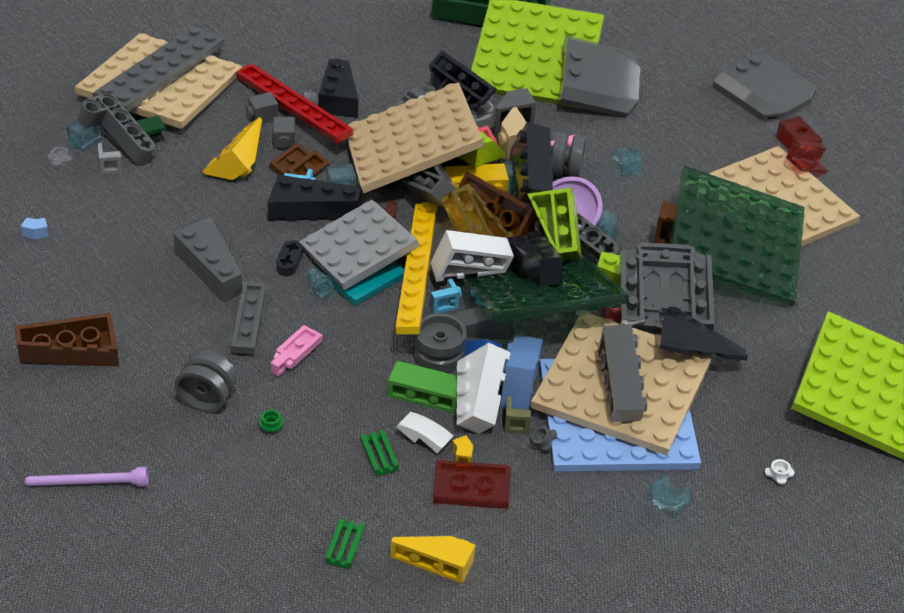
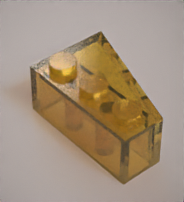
(470, 214)

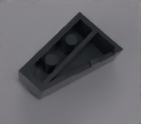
(338, 90)

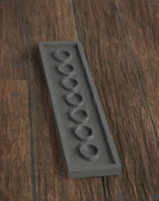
(161, 67)

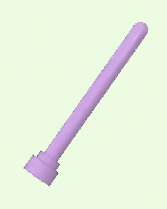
(137, 477)

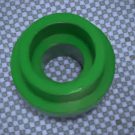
(271, 421)

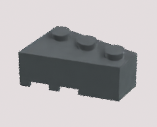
(430, 184)

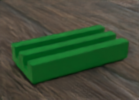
(375, 438)
(351, 527)

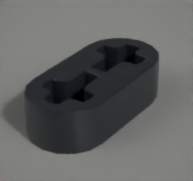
(285, 257)

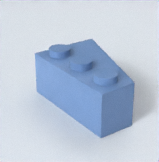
(521, 371)

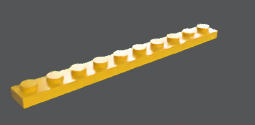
(417, 270)

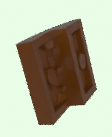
(298, 161)

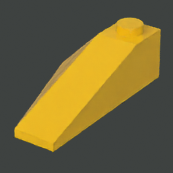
(238, 155)

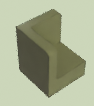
(516, 419)

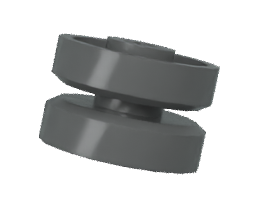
(567, 155)
(440, 342)
(205, 381)

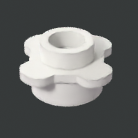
(779, 471)

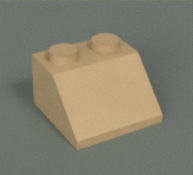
(509, 129)

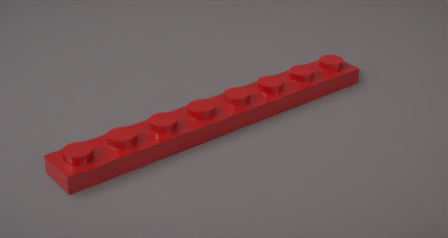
(295, 103)

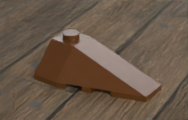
(514, 214)

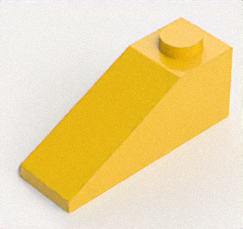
(436, 554)

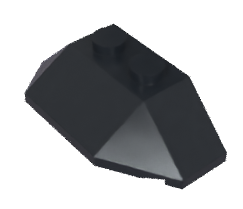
(448, 70)

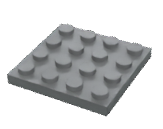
(358, 244)

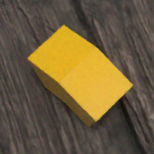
(462, 449)

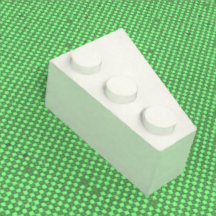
(469, 254)
(478, 387)

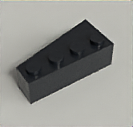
(533, 160)
(311, 199)
(536, 258)

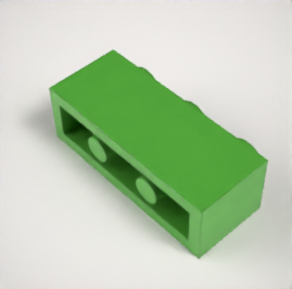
(423, 387)

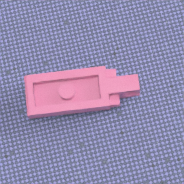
(295, 349)

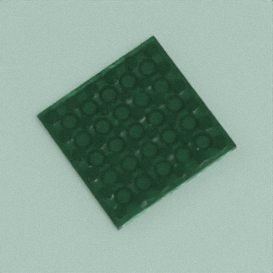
(745, 231)
(516, 297)

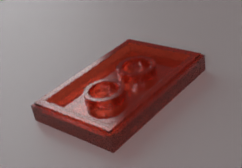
(472, 484)

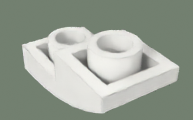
(431, 433)

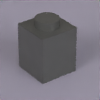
(262, 106)
(284, 132)

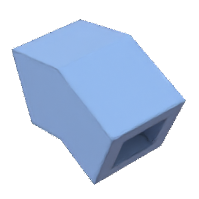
(34, 228)

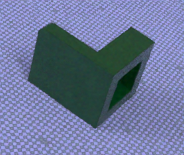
(152, 125)

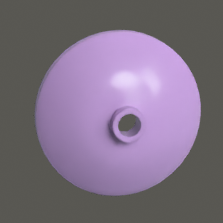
(587, 197)

